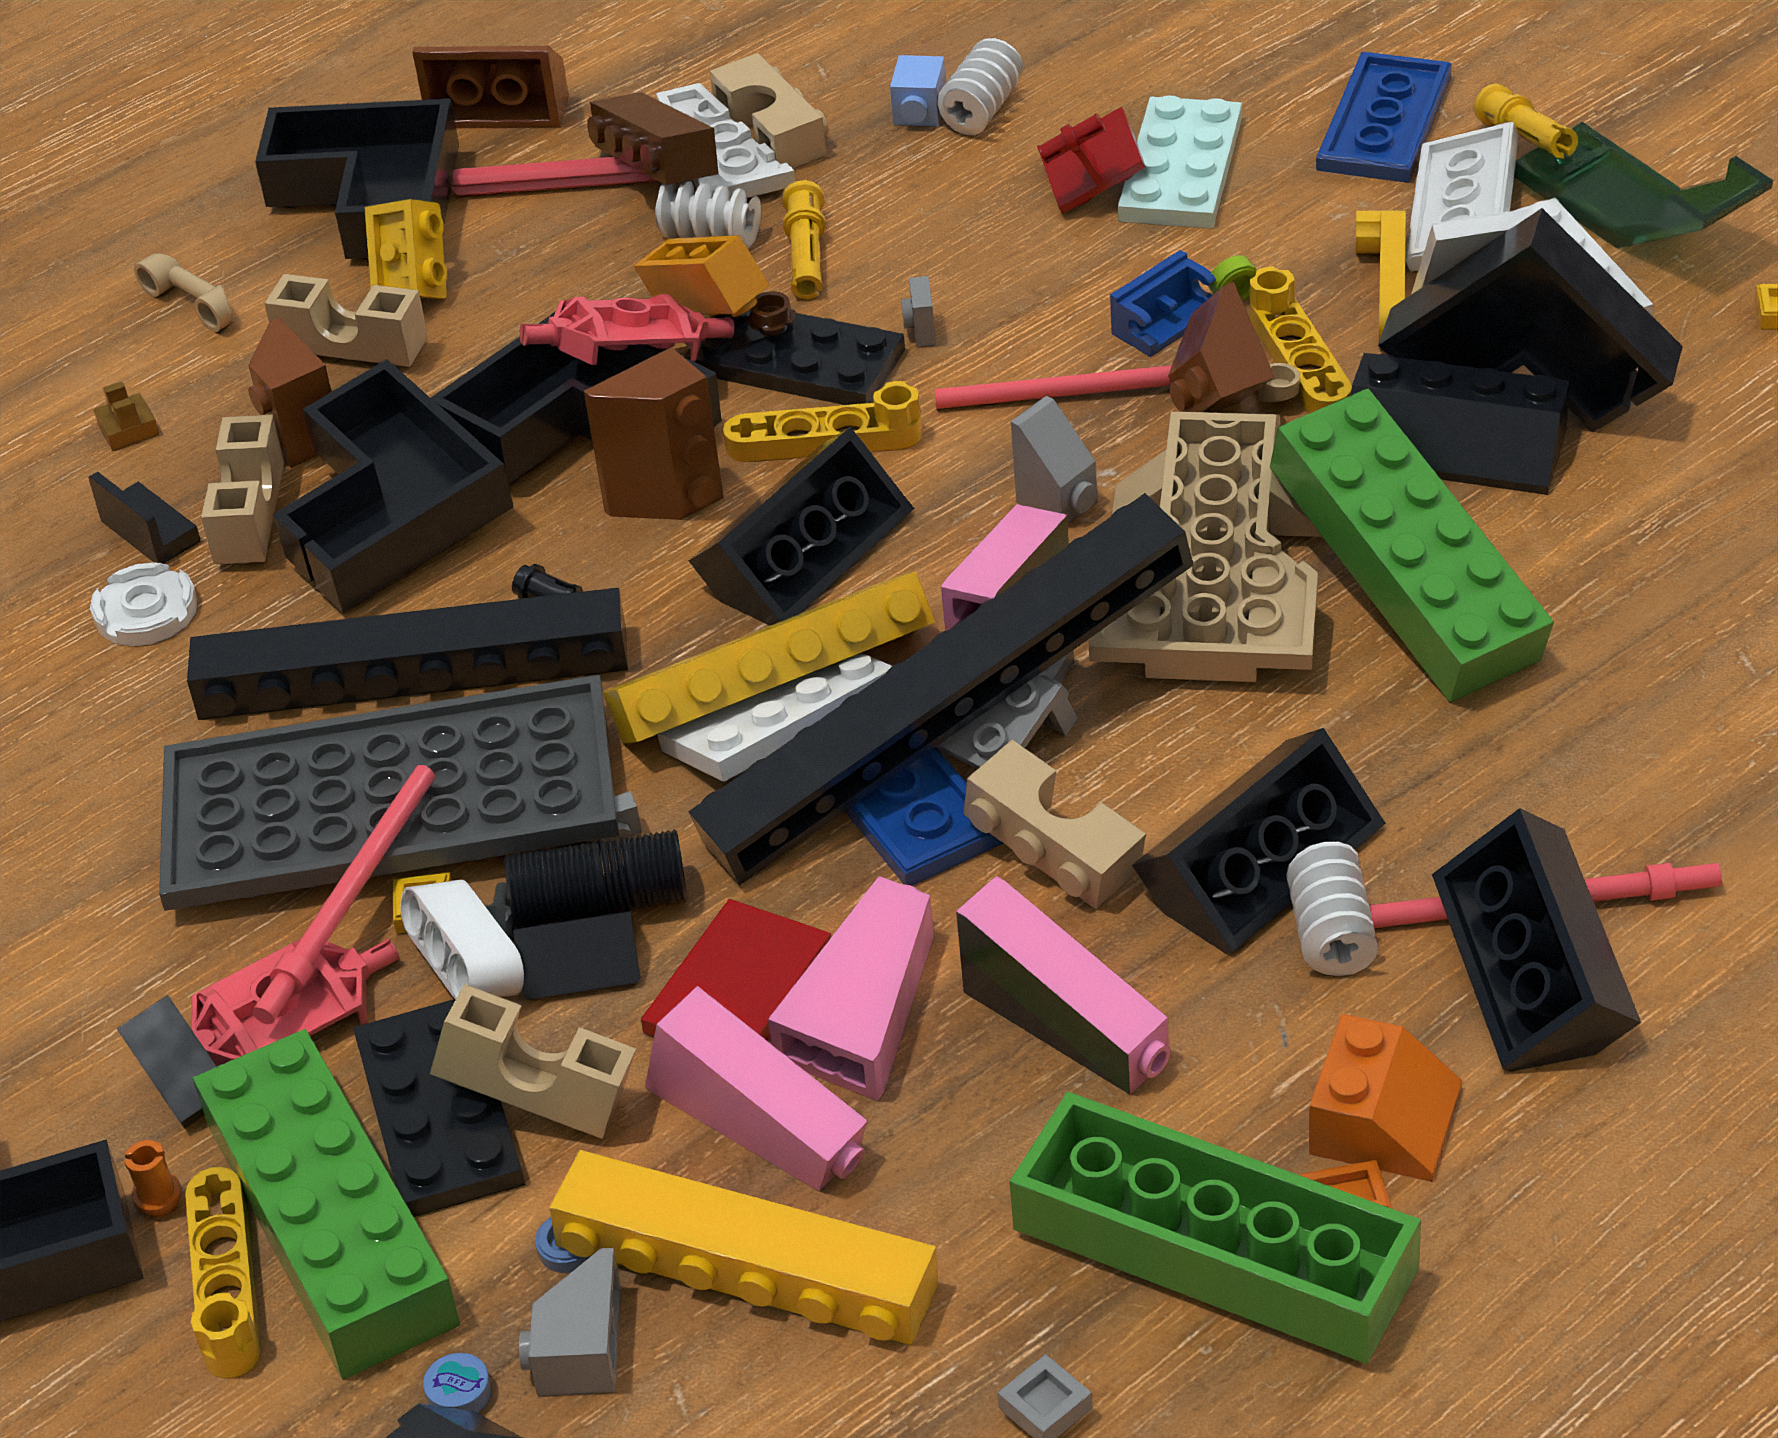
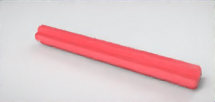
(545, 176)

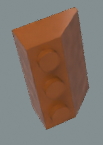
(495, 84)
(655, 440)

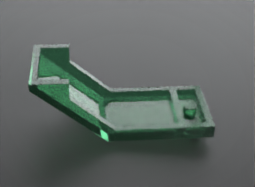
(1627, 198)

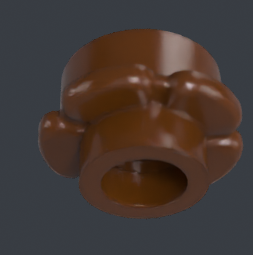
(771, 313)

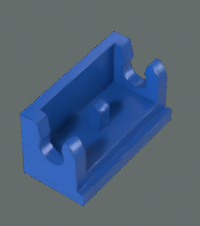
(1159, 303)

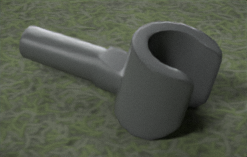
(501, 911)

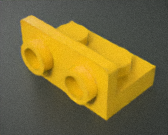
(407, 247)

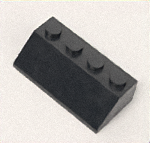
(1473, 420)
(803, 532)
(1231, 859)
(1534, 945)

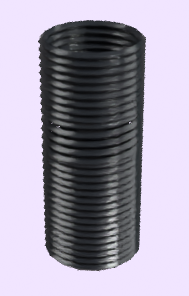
(572, 880)

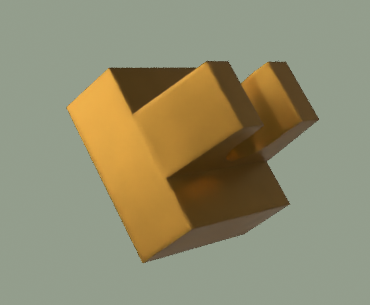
(124, 418)

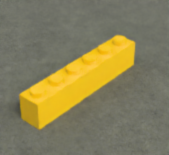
(768, 657)
(746, 1247)

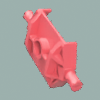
(614, 324)
(338, 987)

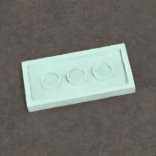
(1186, 162)

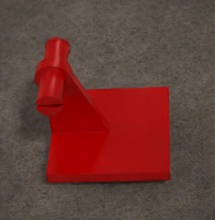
(1090, 158)

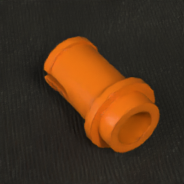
(154, 1189)

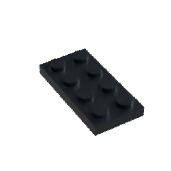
(809, 360)
(438, 1136)

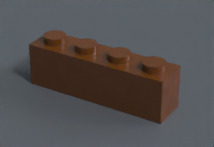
(653, 138)

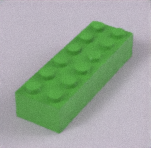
(1410, 545)
(326, 1204)
(1217, 1226)

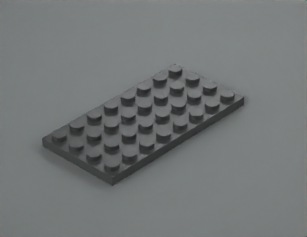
(304, 797)

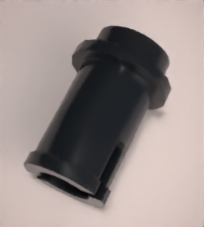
(535, 582)

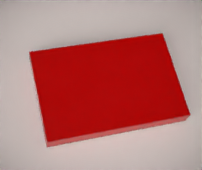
(744, 963)

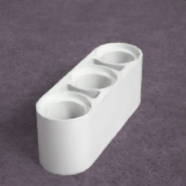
(461, 939)

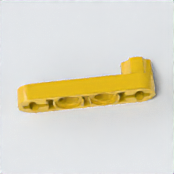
(1384, 234)
(1274, 294)
(893, 416)
(239, 1347)

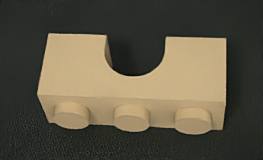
(778, 111)
(384, 327)
(242, 506)
(1083, 854)
(488, 1055)

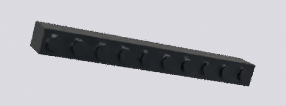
(941, 688)

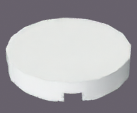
(144, 604)

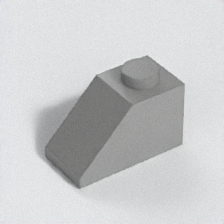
(1052, 462)
(576, 1331)

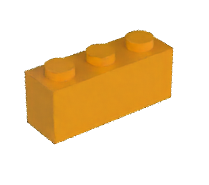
(704, 274)

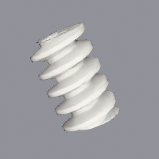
(980, 86)
(700, 215)
(1332, 909)

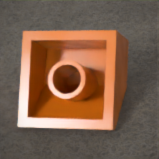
(1382, 1100)

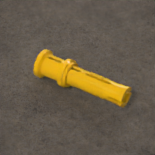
(1498, 106)
(804, 227)

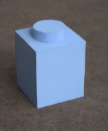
(916, 90)

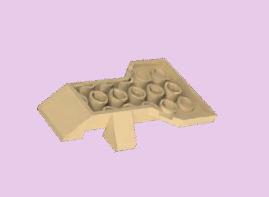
(1244, 596)

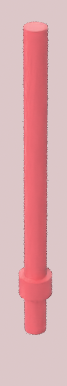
(1052, 387)
(1656, 882)
(296, 967)

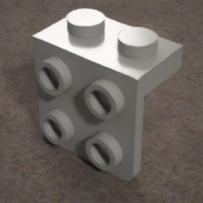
(1014, 719)

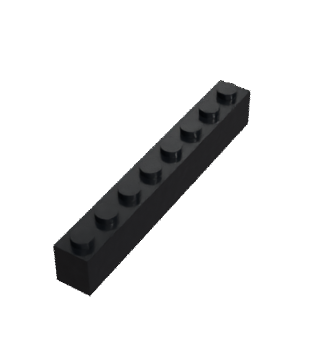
(407, 653)

